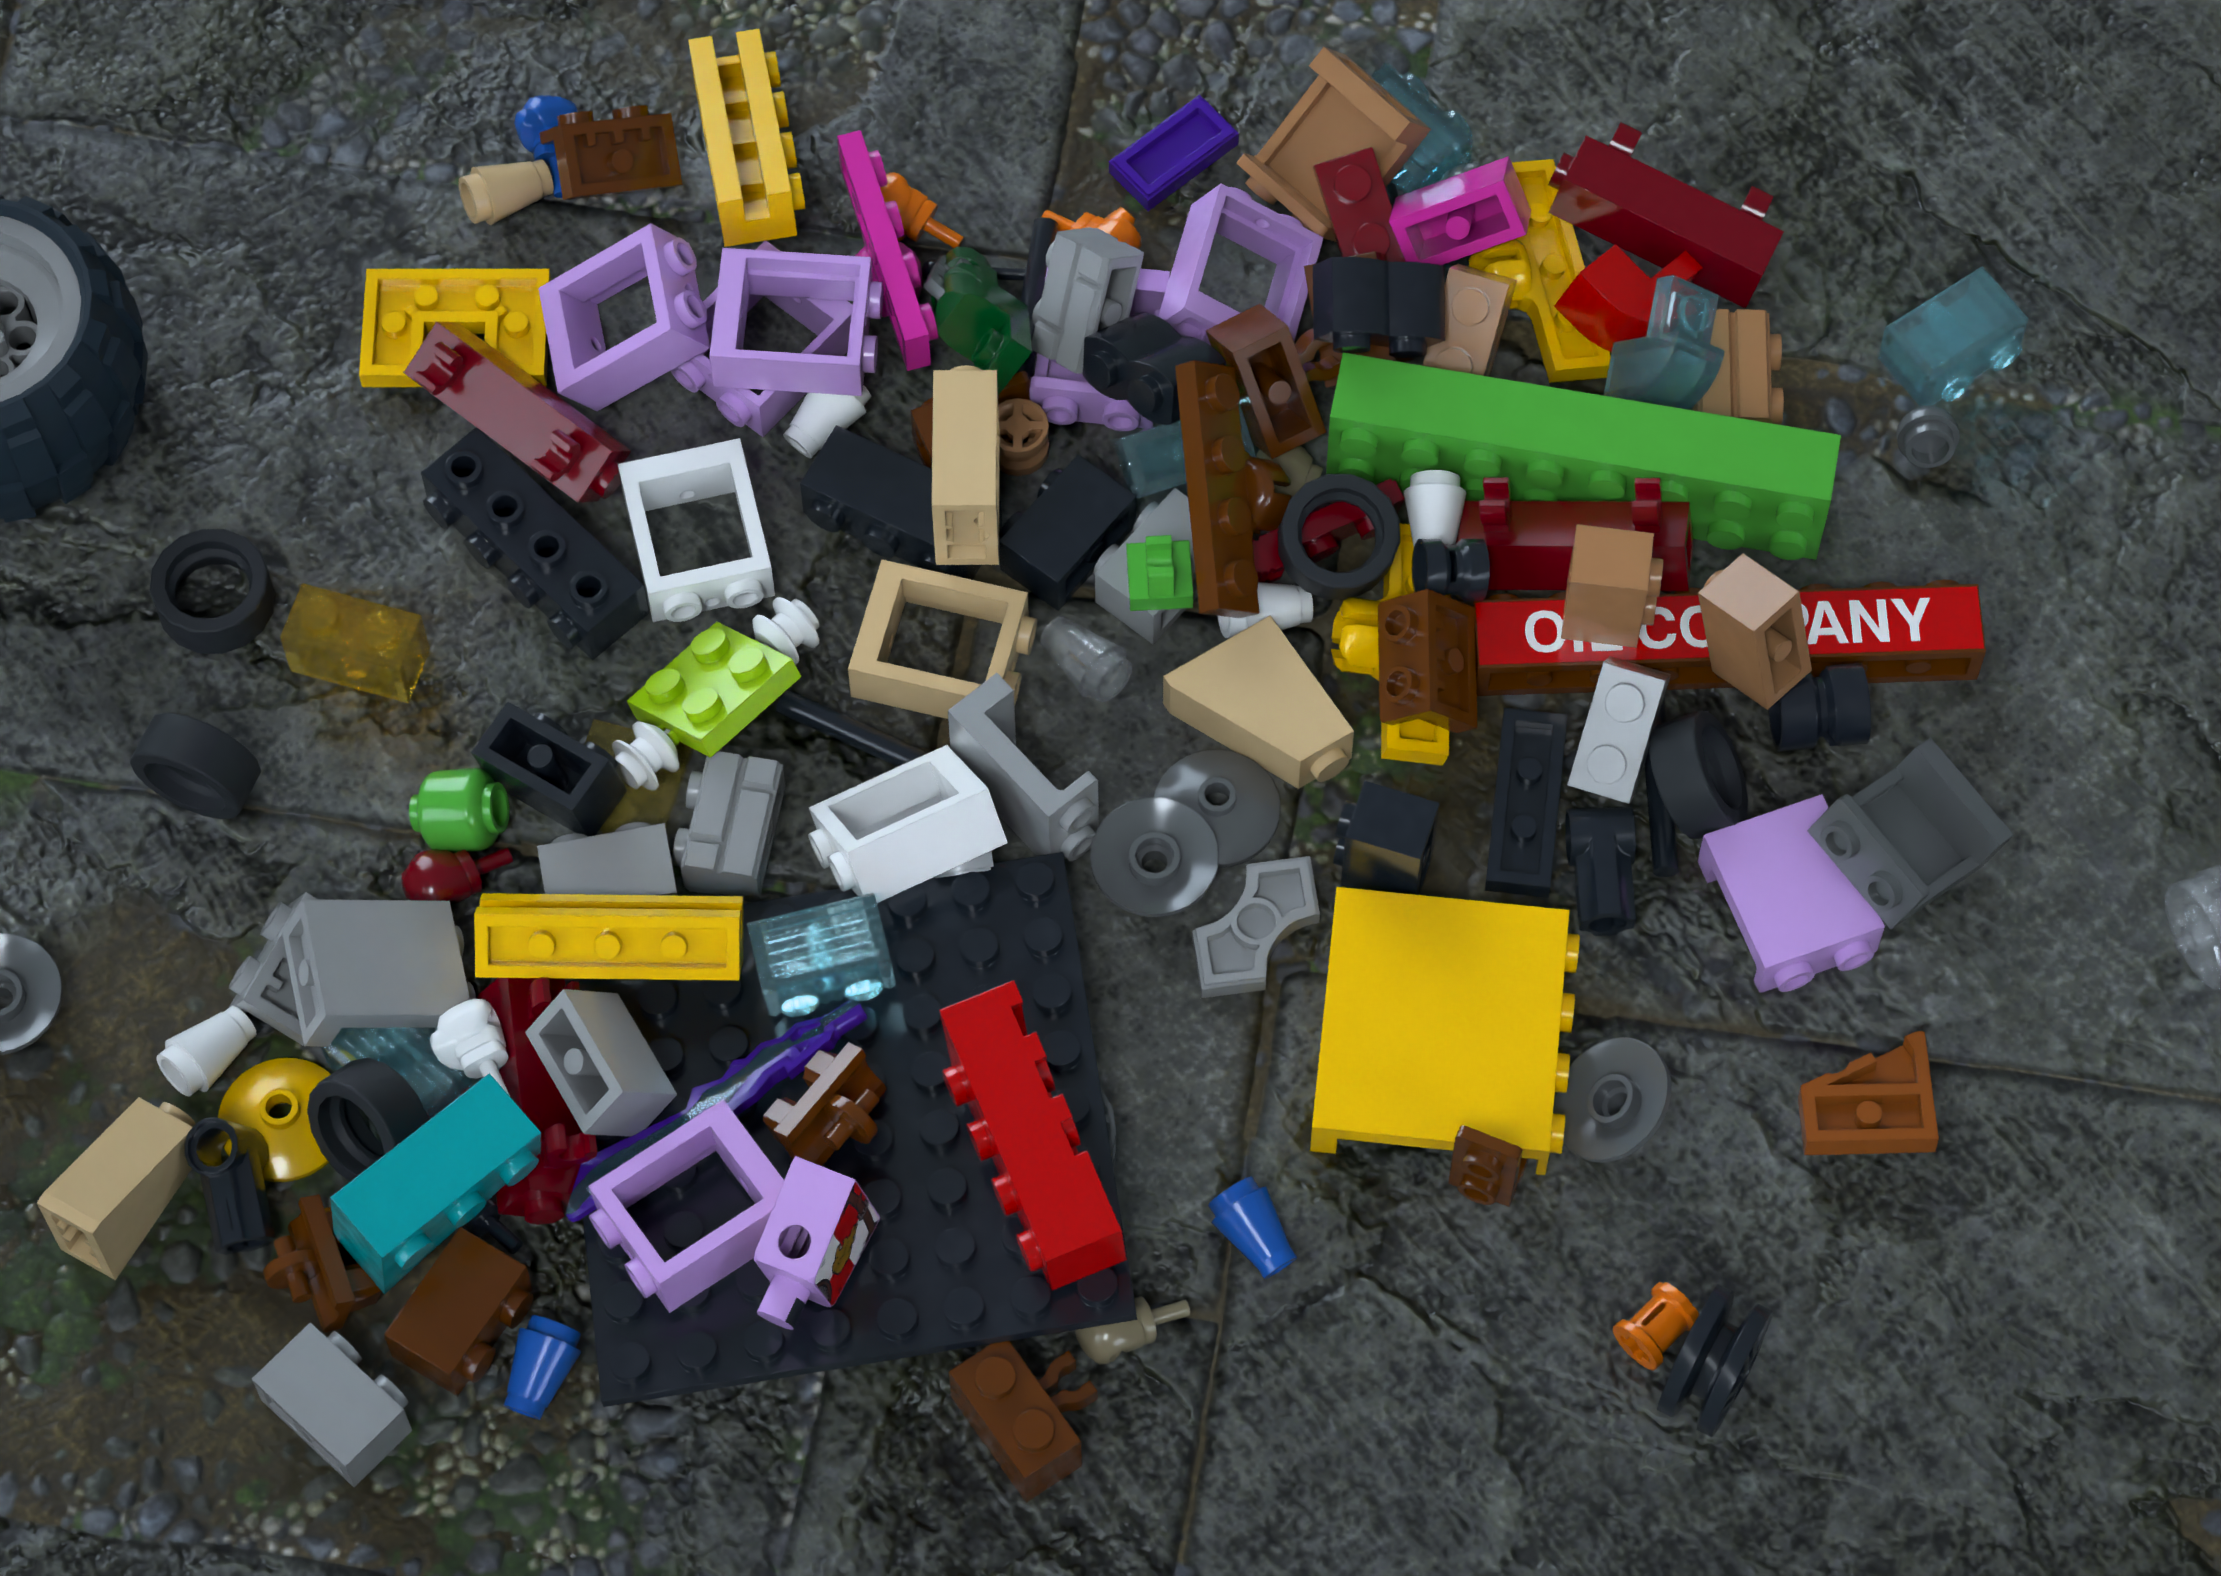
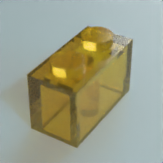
(355, 643)

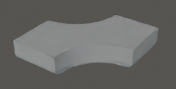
(1237, 948)

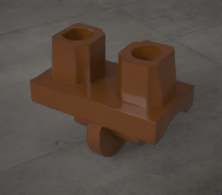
(832, 1108)
(314, 1269)

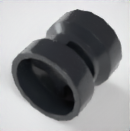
(1452, 568)

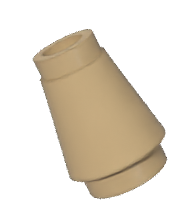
(503, 189)

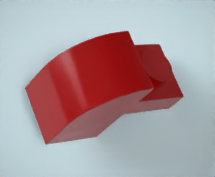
(1615, 297)

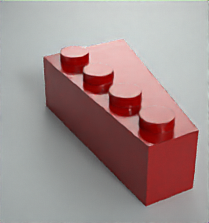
(1029, 1138)

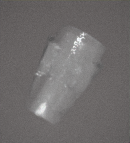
(1087, 659)

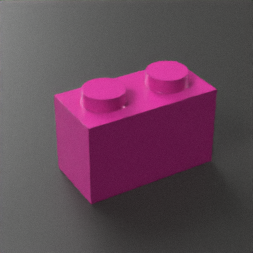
(1461, 214)

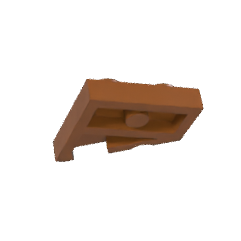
(1872, 1105)

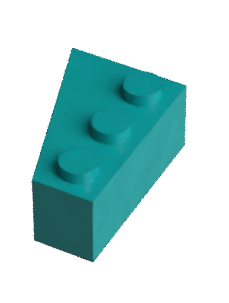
(434, 1182)

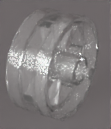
(2195, 922)

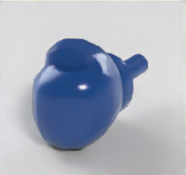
(537, 116)

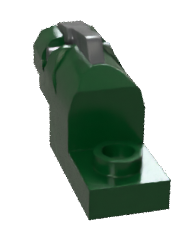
(979, 315)

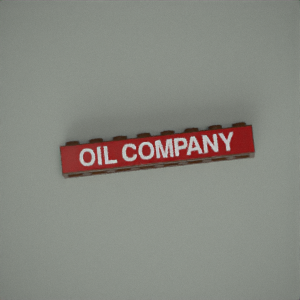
(1887, 628)

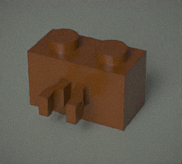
(1274, 378)
(1018, 1416)

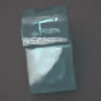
(1675, 358)

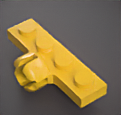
(1544, 267)
(1357, 635)

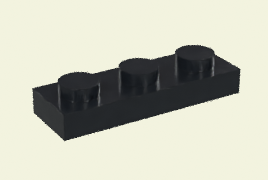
(1526, 802)

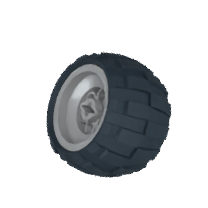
(81, 382)

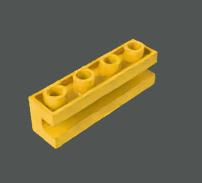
(744, 140)
(609, 936)

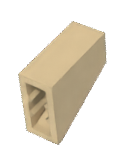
(1263, 705)
(119, 1186)

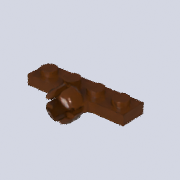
(1226, 490)

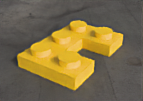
(408, 302)

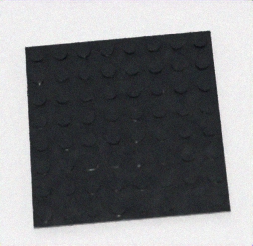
(944, 1254)

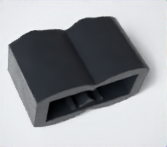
(1379, 305)
(1138, 364)

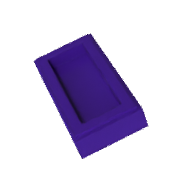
(1173, 152)

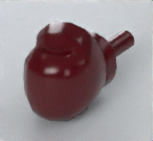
(448, 875)

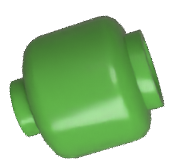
(460, 810)

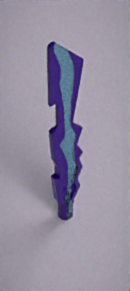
(740, 1088)

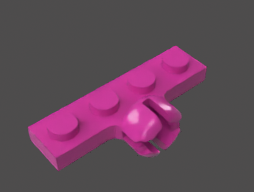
(890, 260)

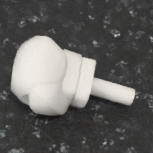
(471, 1040)

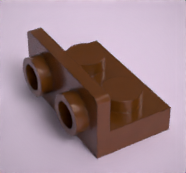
(614, 154)
(1427, 661)

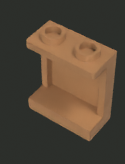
(1332, 119)

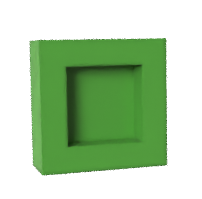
(1159, 574)

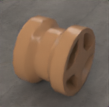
(1019, 421)

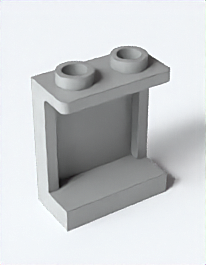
(1024, 798)
(373, 965)

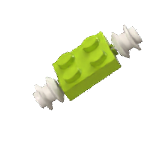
(713, 691)

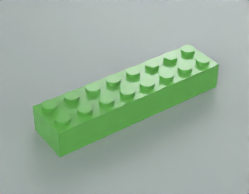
(1742, 476)

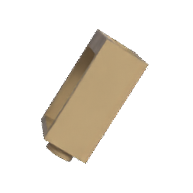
(965, 466)
(919, 690)

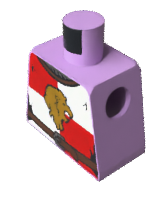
(812, 1240)

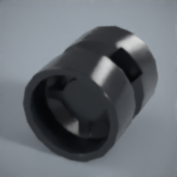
(1826, 707)

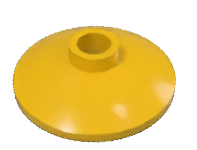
(289, 1140)

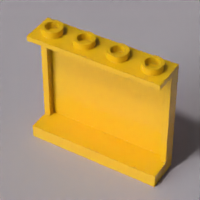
(1444, 1023)

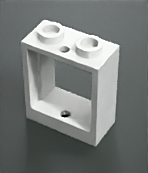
(687, 478)
(906, 825)

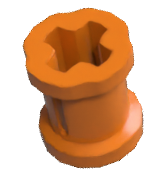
(1656, 1325)

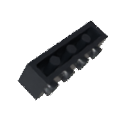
(533, 544)

